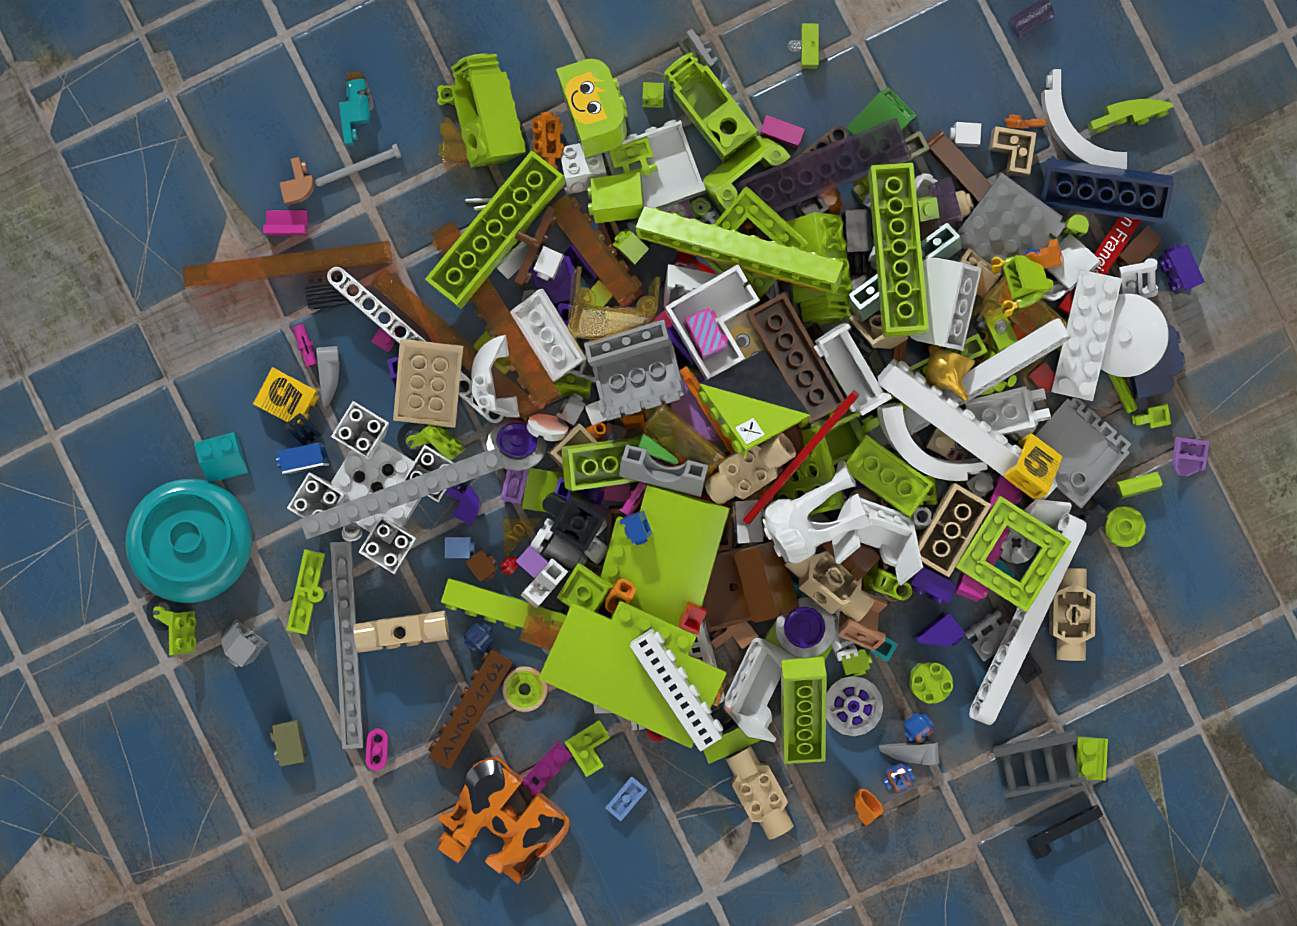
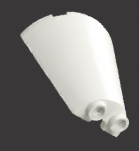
(483, 383)

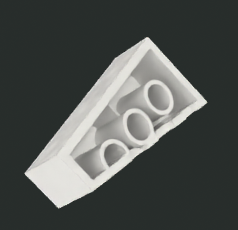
(682, 281)

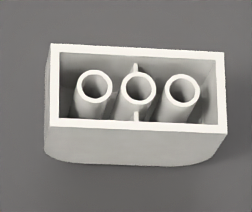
(949, 300)

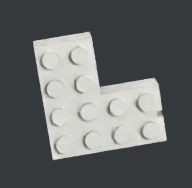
(728, 299)

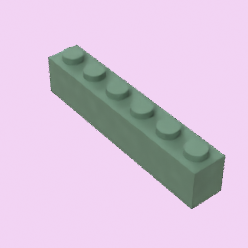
(940, 244)

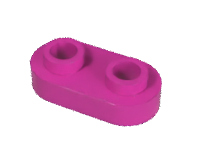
(377, 749)

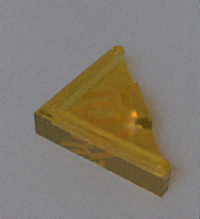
(516, 531)

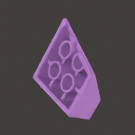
(692, 413)

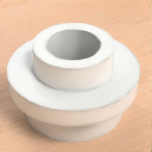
(351, 532)

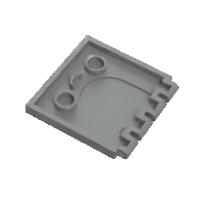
(1009, 223)
(1086, 448)

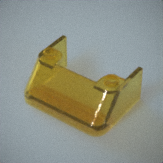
(1027, 318)
(596, 322)
(682, 438)

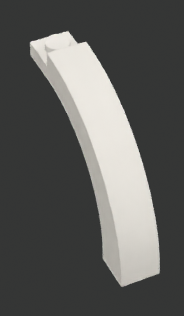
(1067, 136)
(896, 433)

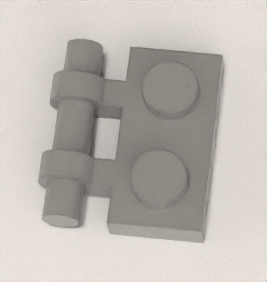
(987, 645)

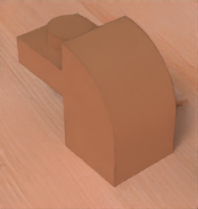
(301, 187)
(741, 632)

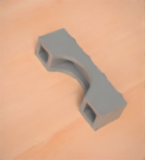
(639, 466)

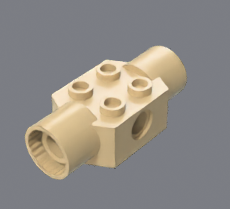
(745, 476)
(831, 586)
(1072, 615)
(384, 632)
(759, 792)

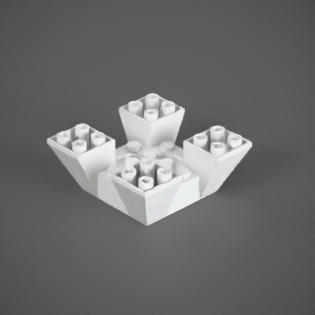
(369, 453)

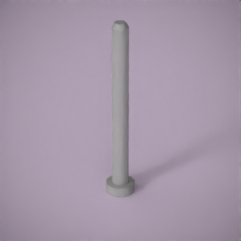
(359, 166)

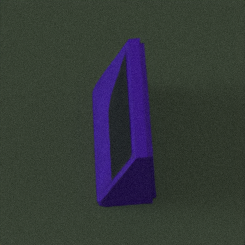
(578, 260)

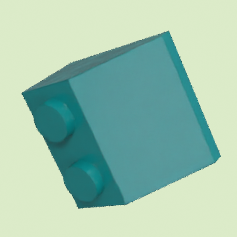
(221, 457)

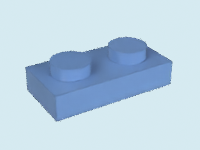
(626, 798)

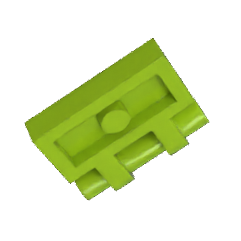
(632, 153)

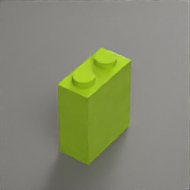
(616, 197)

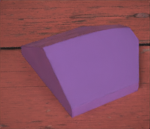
(1189, 456)

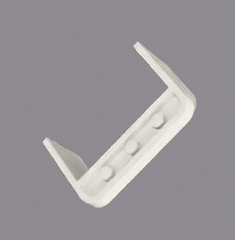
(850, 369)
(889, 532)
(754, 686)

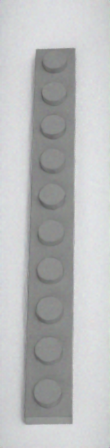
(402, 493)
(345, 645)

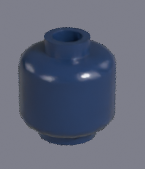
(479, 637)

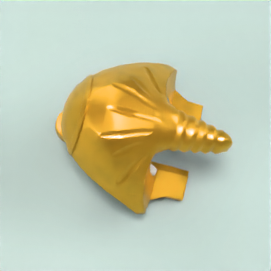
(948, 370)

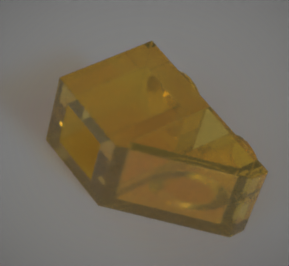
(453, 145)

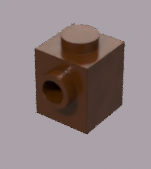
(482, 565)

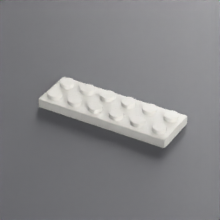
(1089, 331)

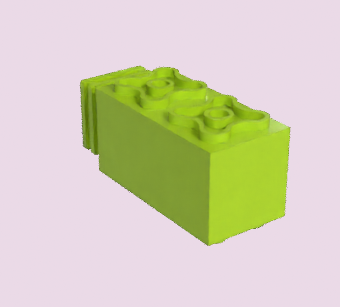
(709, 106)
(486, 111)
(827, 239)

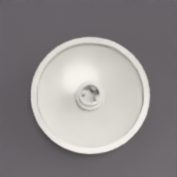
(1135, 337)

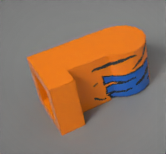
(1047, 256)

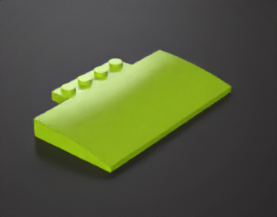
(675, 559)
(599, 666)

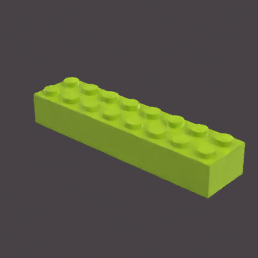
(495, 229)
(898, 250)

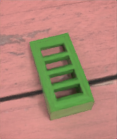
(656, 450)

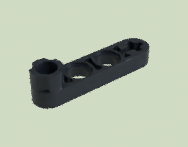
(1040, 841)

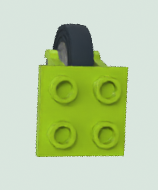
(415, 435)
(169, 615)

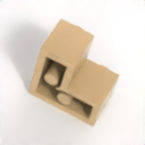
(1019, 147)
(987, 278)

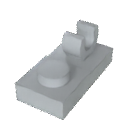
(691, 43)

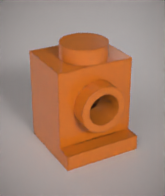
(452, 847)

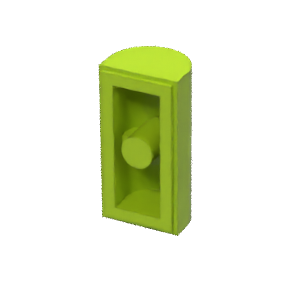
(1076, 226)
(1139, 485)

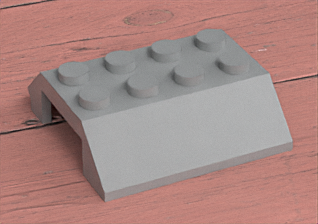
(635, 370)

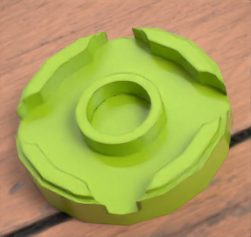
(1124, 526)

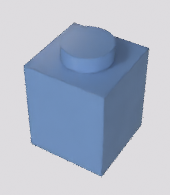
(459, 547)

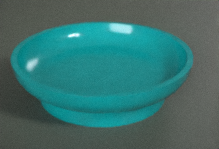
(188, 540)

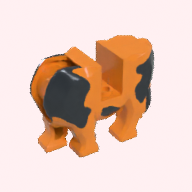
(525, 836)

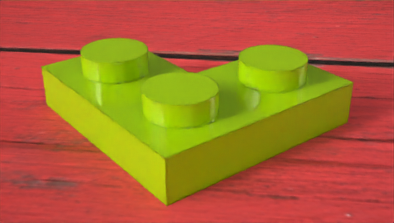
(583, 745)

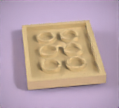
(428, 383)

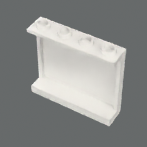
(677, 172)

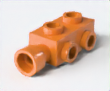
(547, 137)

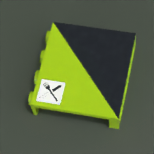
(752, 402)

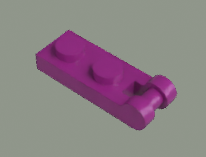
(546, 768)

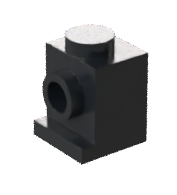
(1094, 519)

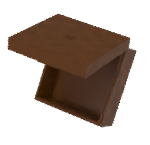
(762, 587)

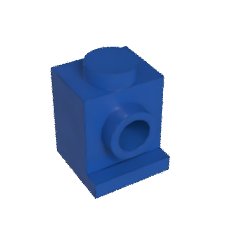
(637, 527)

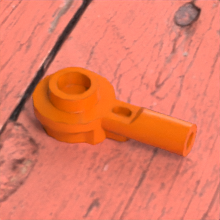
(1015, 121)

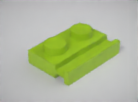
(1091, 757)

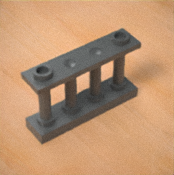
(1025, 749)

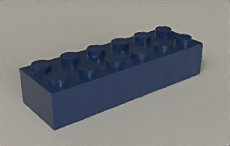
(1107, 190)

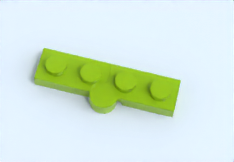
(306, 592)

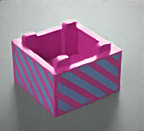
(705, 334)

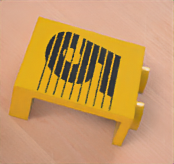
(286, 396)
(1035, 467)

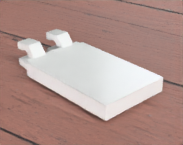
(1009, 410)

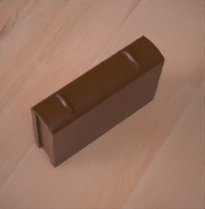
(859, 561)

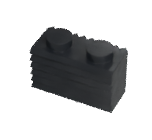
(324, 295)

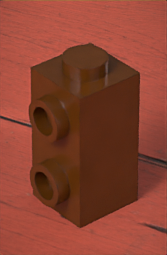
(1139, 248)

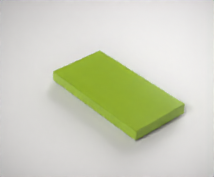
(888, 476)

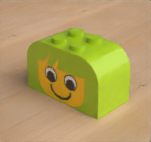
(594, 105)

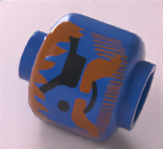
(918, 727)
(899, 778)

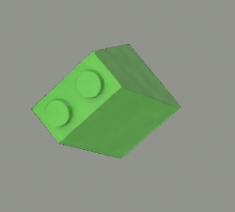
(882, 109)

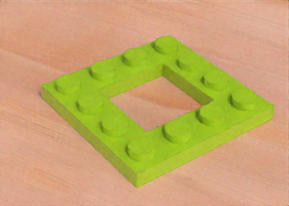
(751, 206)
(1052, 549)

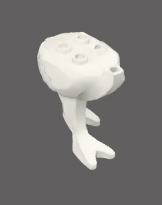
(791, 527)

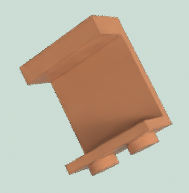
(866, 630)

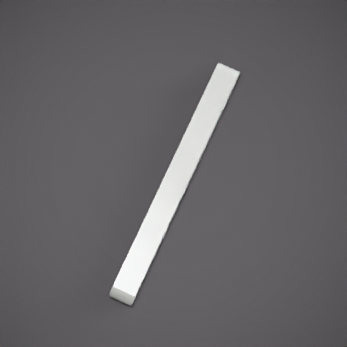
(395, 322)
(992, 372)
(1022, 632)

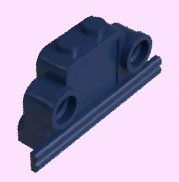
(1159, 378)

